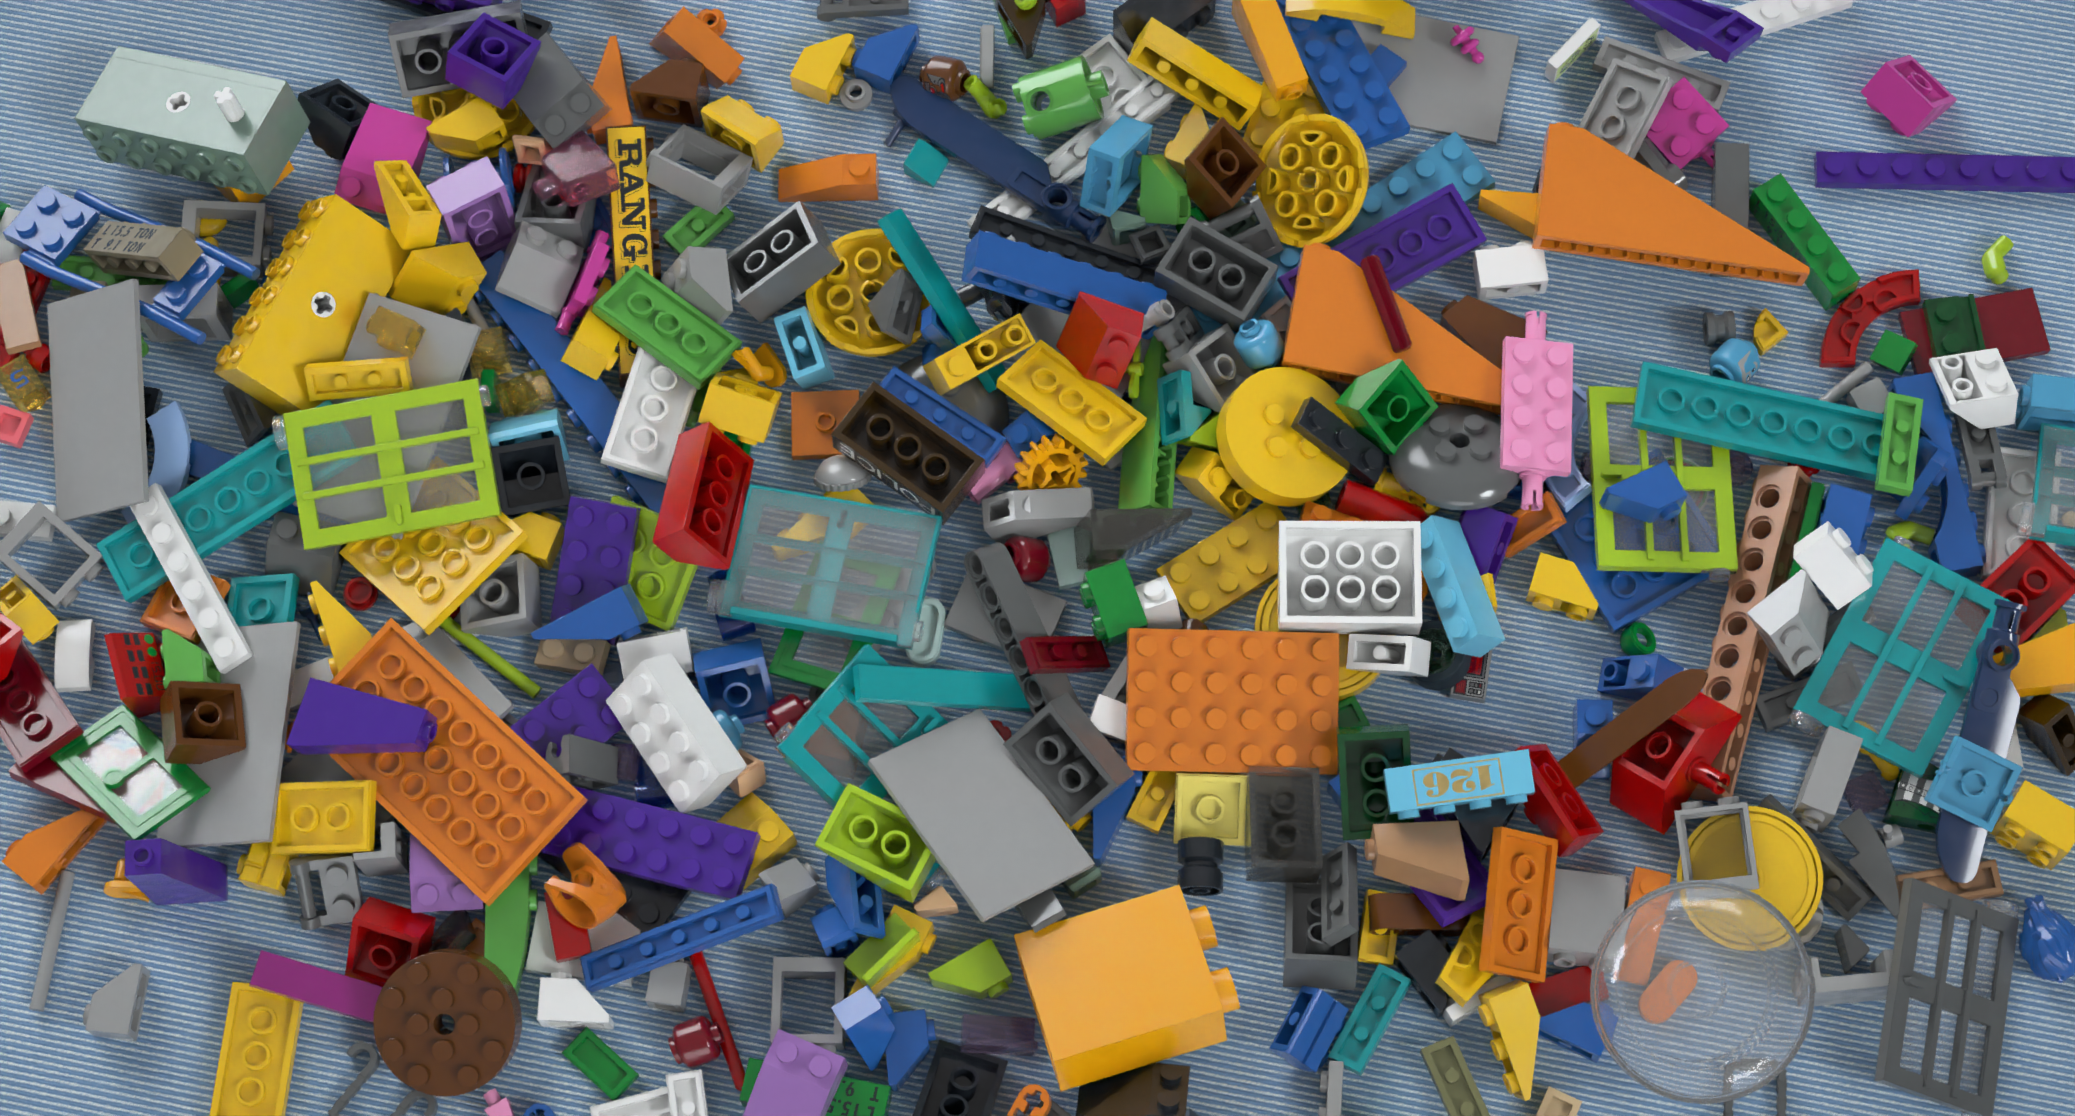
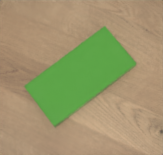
(667, 326)

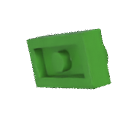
(697, 228)

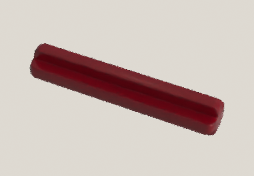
(1386, 303)

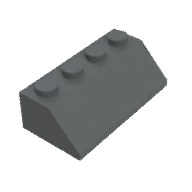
(422, 45)

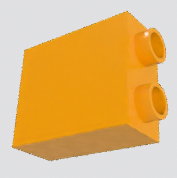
(1125, 986)

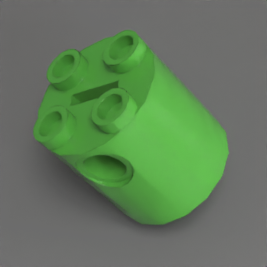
(1073, 96)

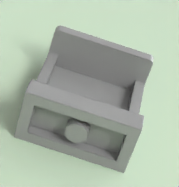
(1582, 914)
(1855, 987)

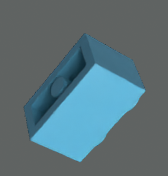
(804, 348)

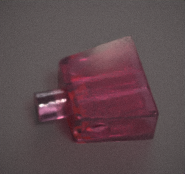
(577, 172)

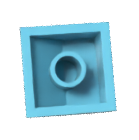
(530, 427)

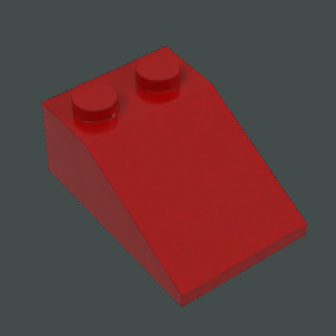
(2034, 579)

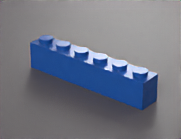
(1050, 278)

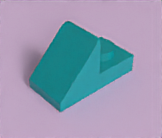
(1176, 408)

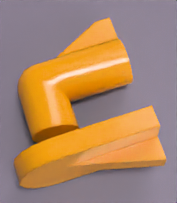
(762, 365)
(121, 886)

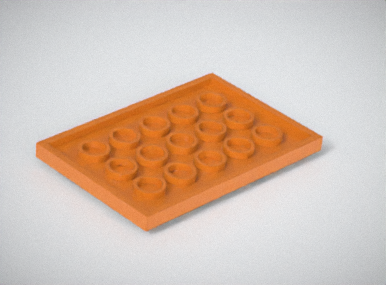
(1231, 700)

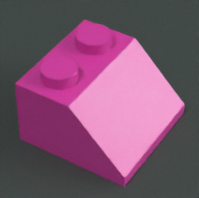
(1907, 95)

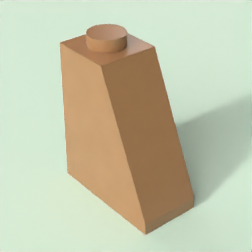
(1421, 856)

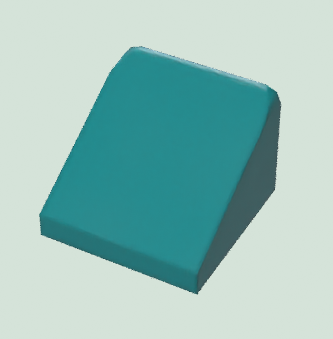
(925, 163)

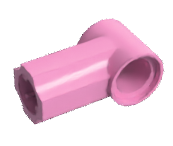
(996, 475)

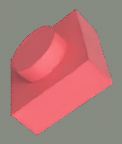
(14, 426)

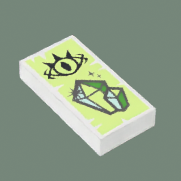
(1572, 49)

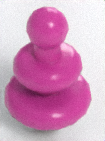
(1469, 45)

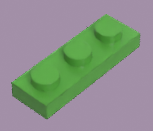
(1899, 444)

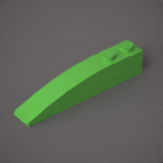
(1146, 463)
(509, 925)

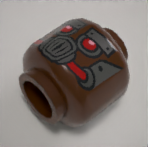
(945, 77)

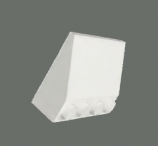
(1350, 577)

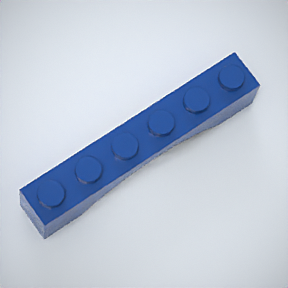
(1955, 538)

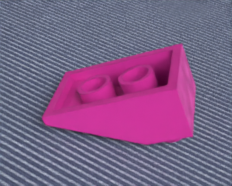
(380, 137)

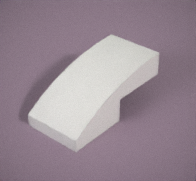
(73, 655)

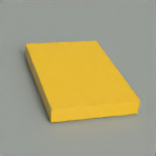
(325, 818)

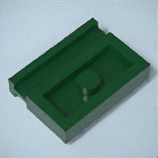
(1953, 325)

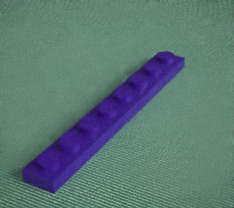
(1944, 172)

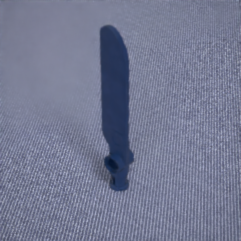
(991, 155)
(1989, 724)

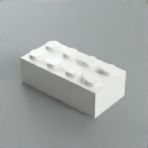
(676, 733)

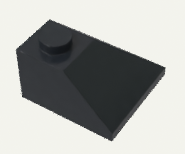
(334, 115)

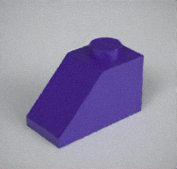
(1488, 537)

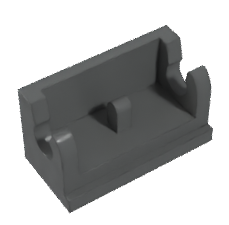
(585, 762)

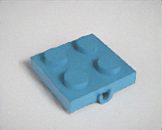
(1973, 783)

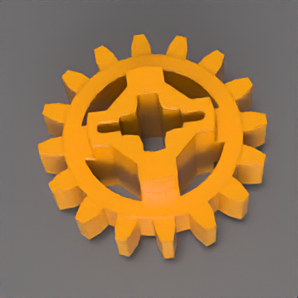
(1050, 465)

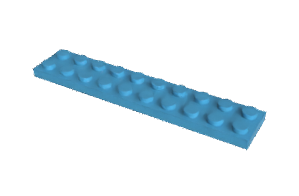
(1432, 170)

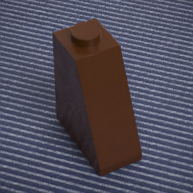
(1482, 326)

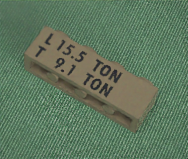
(144, 250)

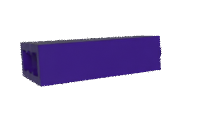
(352, 721)
(174, 873)

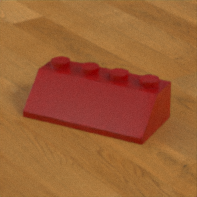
(703, 498)

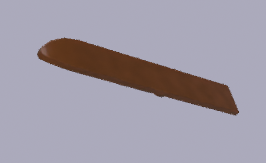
(1632, 725)

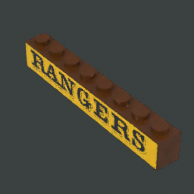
(631, 218)

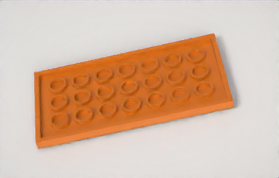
(478, 789)

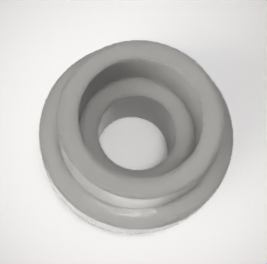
(856, 103)

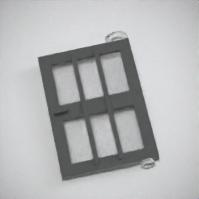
(1947, 997)

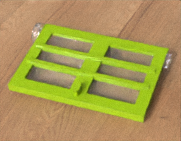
(391, 463)
(1694, 540)

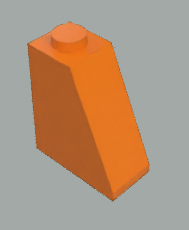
(690, 38)

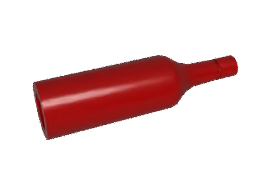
(1375, 505)

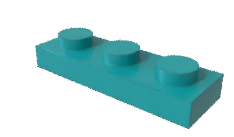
(1370, 1019)

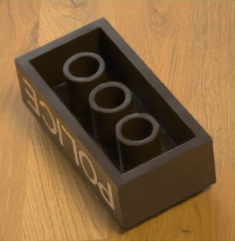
(908, 452)

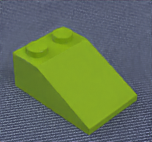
(876, 843)

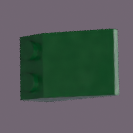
(1361, 763)

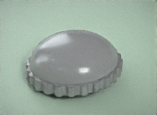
(840, 474)

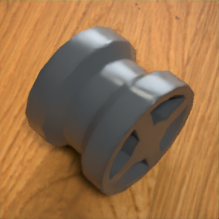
(1718, 327)

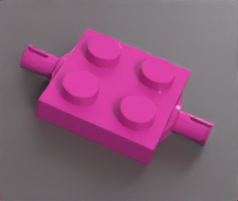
(1686, 126)
(584, 287)

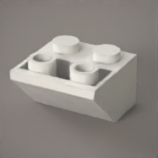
(1977, 387)

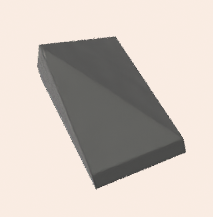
(897, 306)
(250, 414)

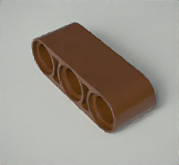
(1407, 916)

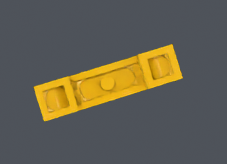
(1394, 16)

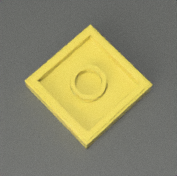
(1210, 806)

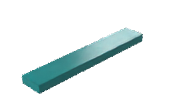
(934, 286)
(938, 688)

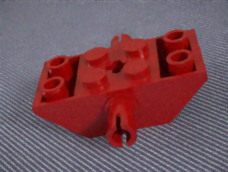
(1671, 761)

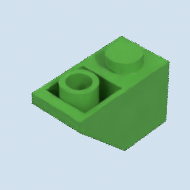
(1162, 192)
(186, 661)

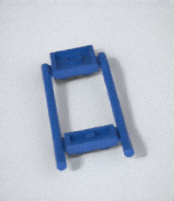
(56, 224)

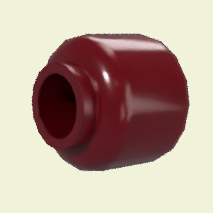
(1029, 556)
(785, 710)
(696, 1042)

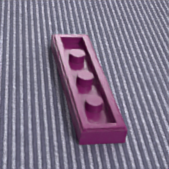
(315, 986)

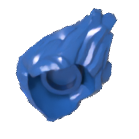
(2047, 941)

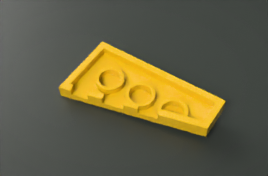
(1461, 972)

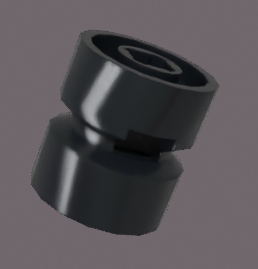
(1200, 862)

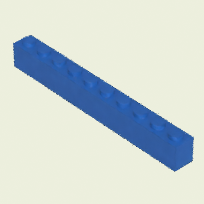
(587, 400)

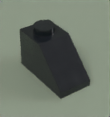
(1422, 963)

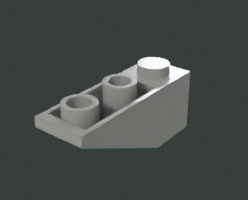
(1035, 512)

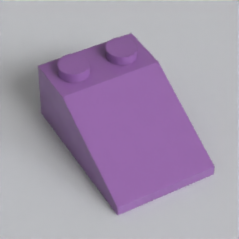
(475, 208)
(434, 885)
(795, 1079)

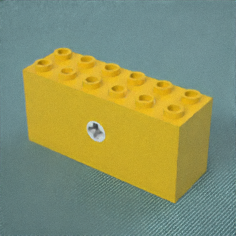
(309, 302)

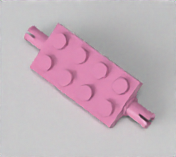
(1536, 408)

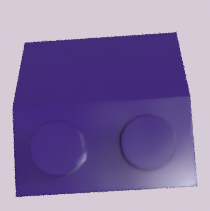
(491, 60)

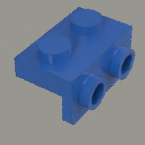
(1928, 471)

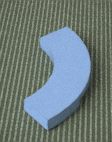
(172, 452)
(1572, 489)

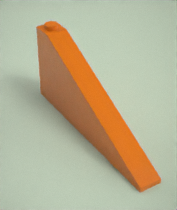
(1620, 210)
(1341, 336)

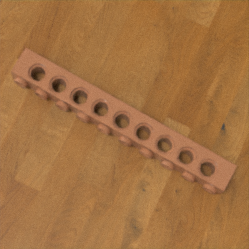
(1790, 490)

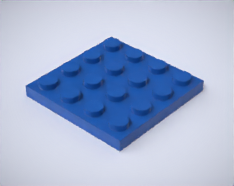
(1619, 594)

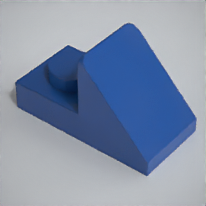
(935, 334)

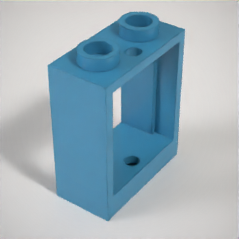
(1114, 164)
(2046, 401)

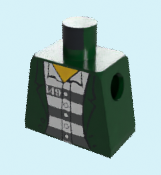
(1908, 805)

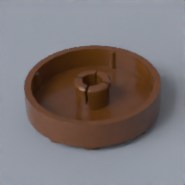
(411, 1023)

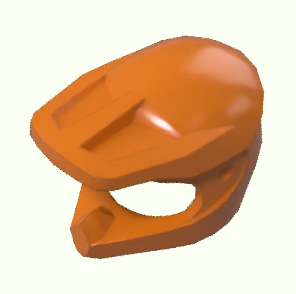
(594, 889)

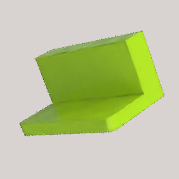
(878, 955)

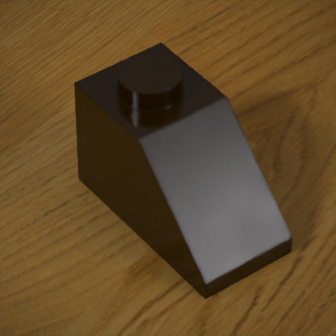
(1023, 24)
(2052, 729)

